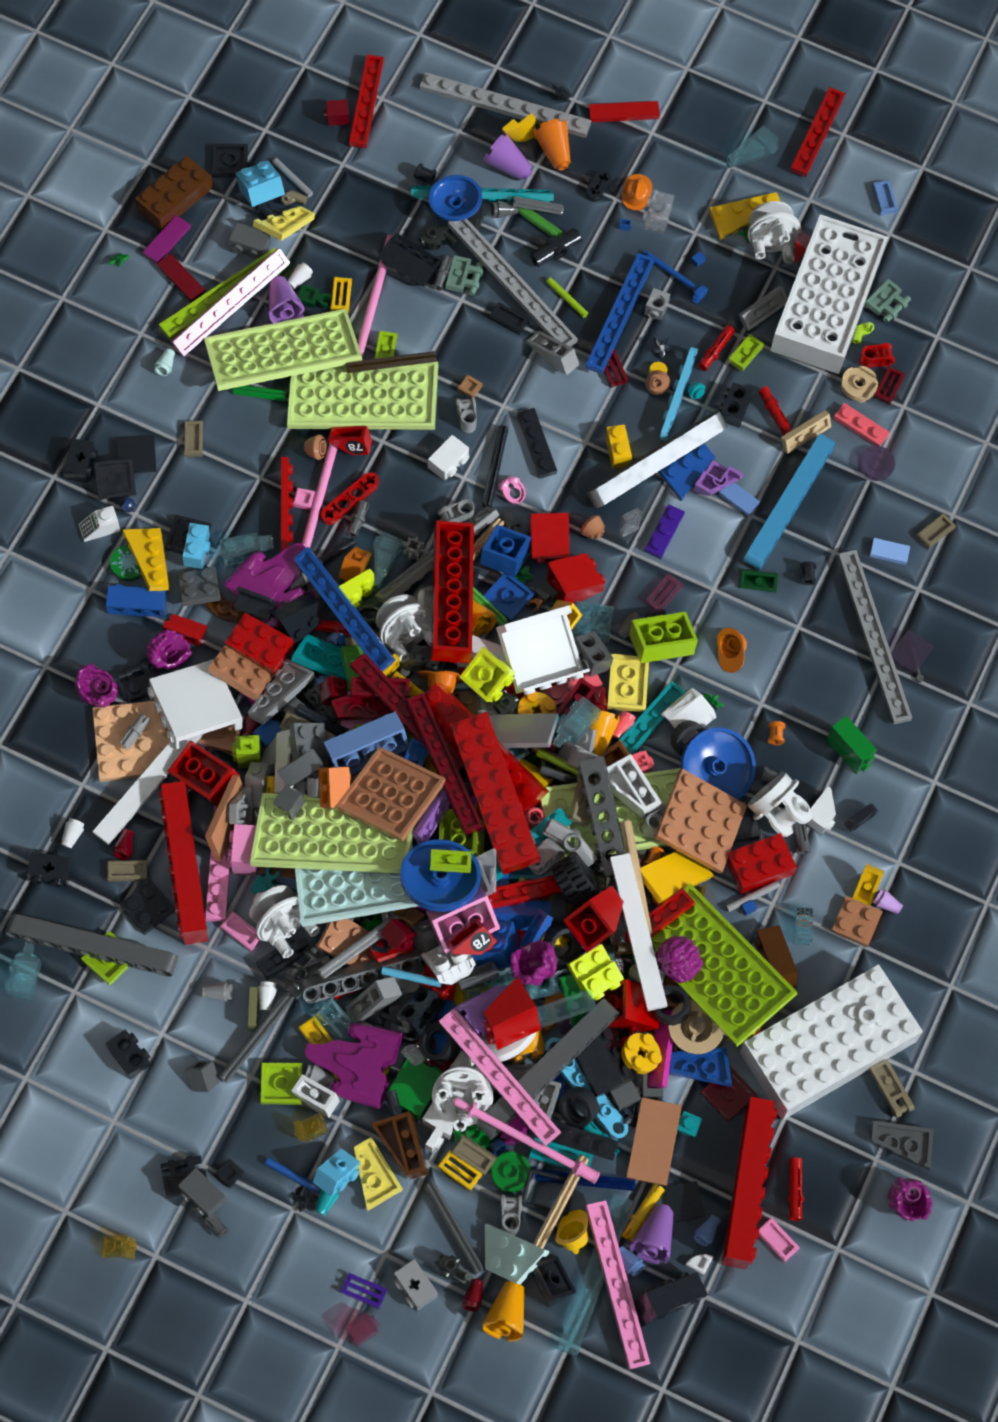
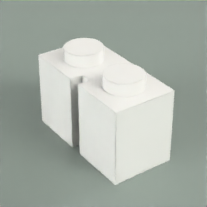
(448, 457)

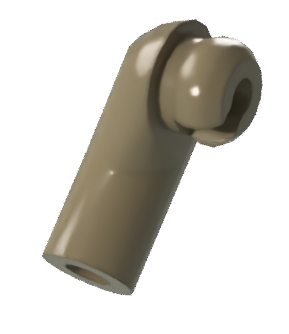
(292, 196)

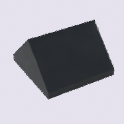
(552, 1281)

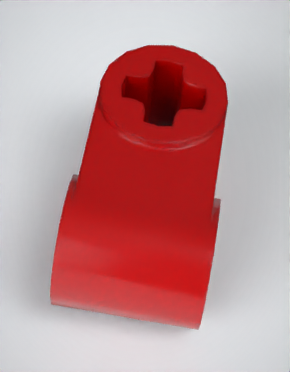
(880, 356)

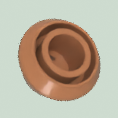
(653, 387)
(316, 447)
(593, 527)

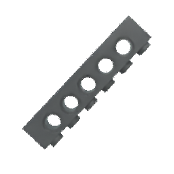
(599, 767)

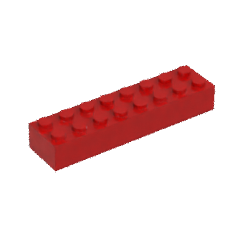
(452, 592)
(449, 710)
(495, 793)
(184, 870)
(748, 1183)

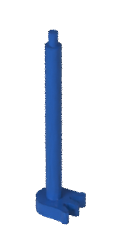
(699, 292)

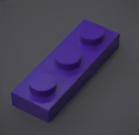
(664, 531)

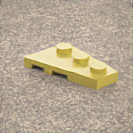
(285, 224)
(375, 1174)

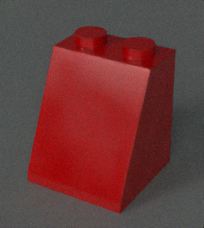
(549, 536)
(575, 578)
(596, 918)
(632, 1010)
(511, 1016)

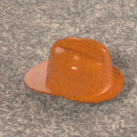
(636, 192)
(731, 649)
(446, 678)

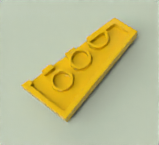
(735, 215)
(149, 555)

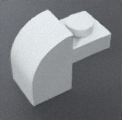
(439, 1126)

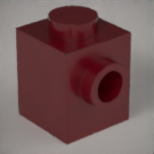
(336, 112)
(332, 689)
(398, 935)

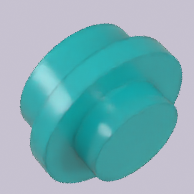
(696, 390)

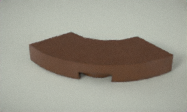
(224, 610)

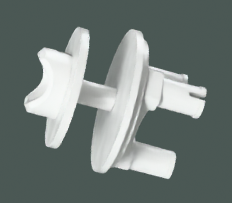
(773, 230)
(404, 624)
(278, 917)
(462, 1083)

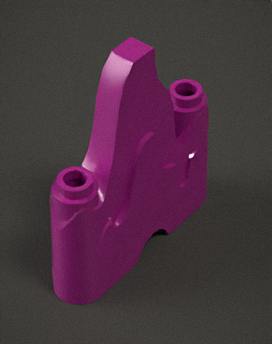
(269, 577)
(359, 1064)

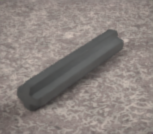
(537, 205)

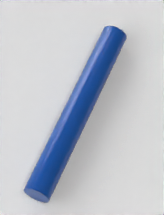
(292, 1175)

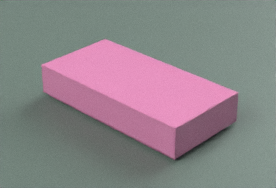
(241, 931)
(778, 1240)

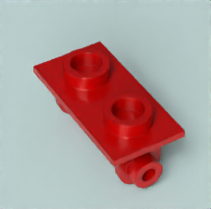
(445, 992)

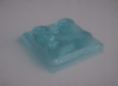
(594, 618)

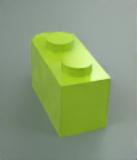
(246, 750)

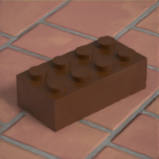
(174, 192)

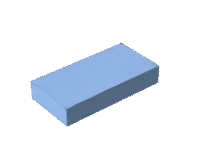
(889, 551)

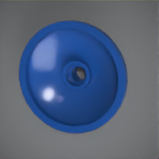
(453, 191)

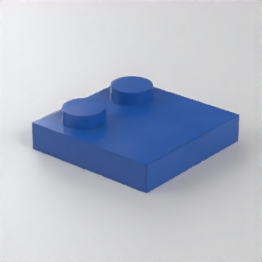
(509, 596)

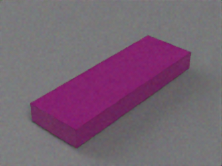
(166, 239)

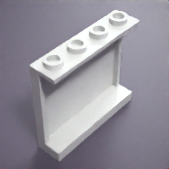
(541, 650)
(193, 702)

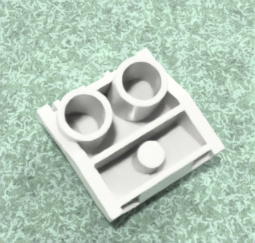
(690, 707)
(448, 967)

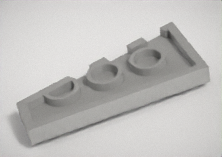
(284, 687)

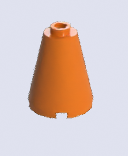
(554, 142)

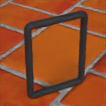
(541, 1207)

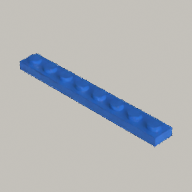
(620, 313)
(344, 609)

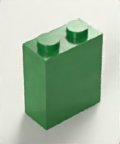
(851, 745)
(415, 1087)

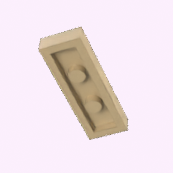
(806, 432)

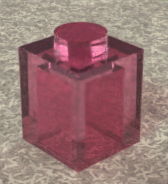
(362, 1329)

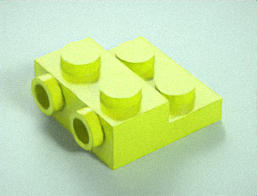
(359, 587)
(487, 675)
(595, 972)

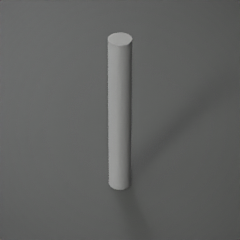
(288, 173)
(752, 896)

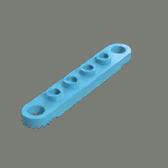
(675, 400)
(607, 1112)

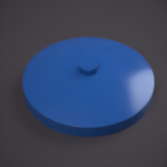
(721, 760)
(438, 889)

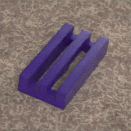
(367, 1283)

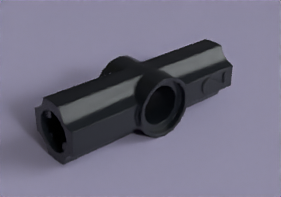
(555, 247)

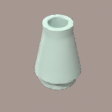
(164, 364)

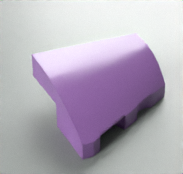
(716, 478)

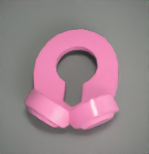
(503, 486)

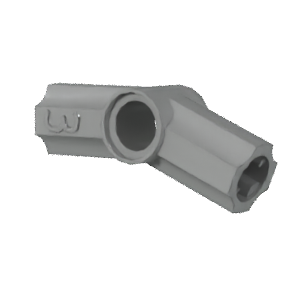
(561, 834)

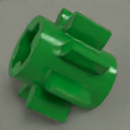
(371, 921)

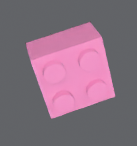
(241, 849)

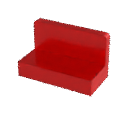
(191, 630)

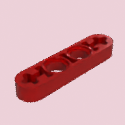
(349, 498)

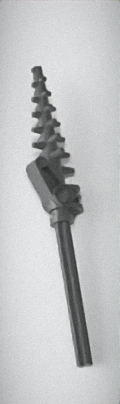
(293, 978)

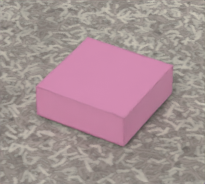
(304, 499)

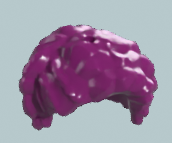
(168, 650)
(90, 686)
(679, 958)
(533, 962)
(908, 1203)

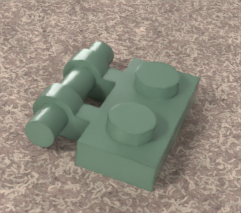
(458, 275)
(883, 297)

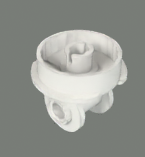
(769, 798)

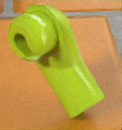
(862, 330)

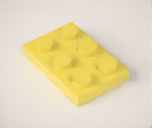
(627, 683)

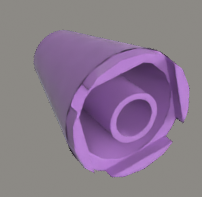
(508, 158)
(283, 301)
(473, 1009)
(655, 1236)

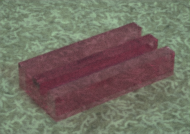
(649, 600)

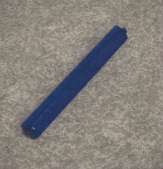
(602, 1182)

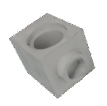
(657, 298)

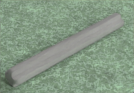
(355, 949)

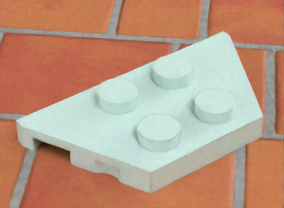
(510, 1255)

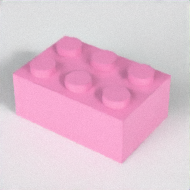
(450, 923)

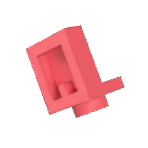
(644, 761)

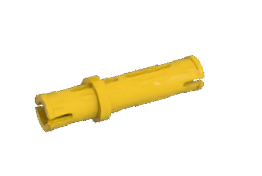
(643, 1212)

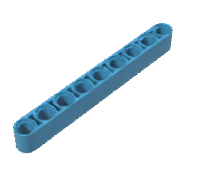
(789, 501)

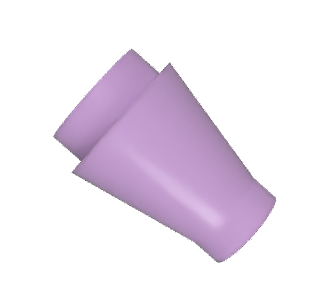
(886, 901)

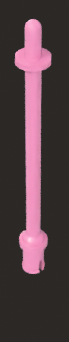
(578, 1168)

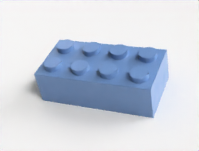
(359, 744)

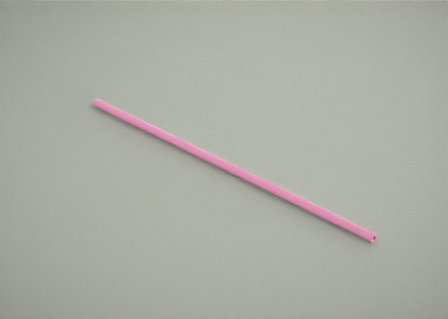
(332, 449)

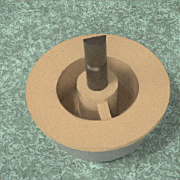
(697, 1033)

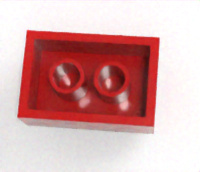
(260, 644)
(202, 772)
(760, 863)

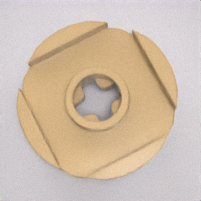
(855, 392)

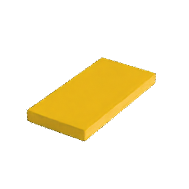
(672, 873)

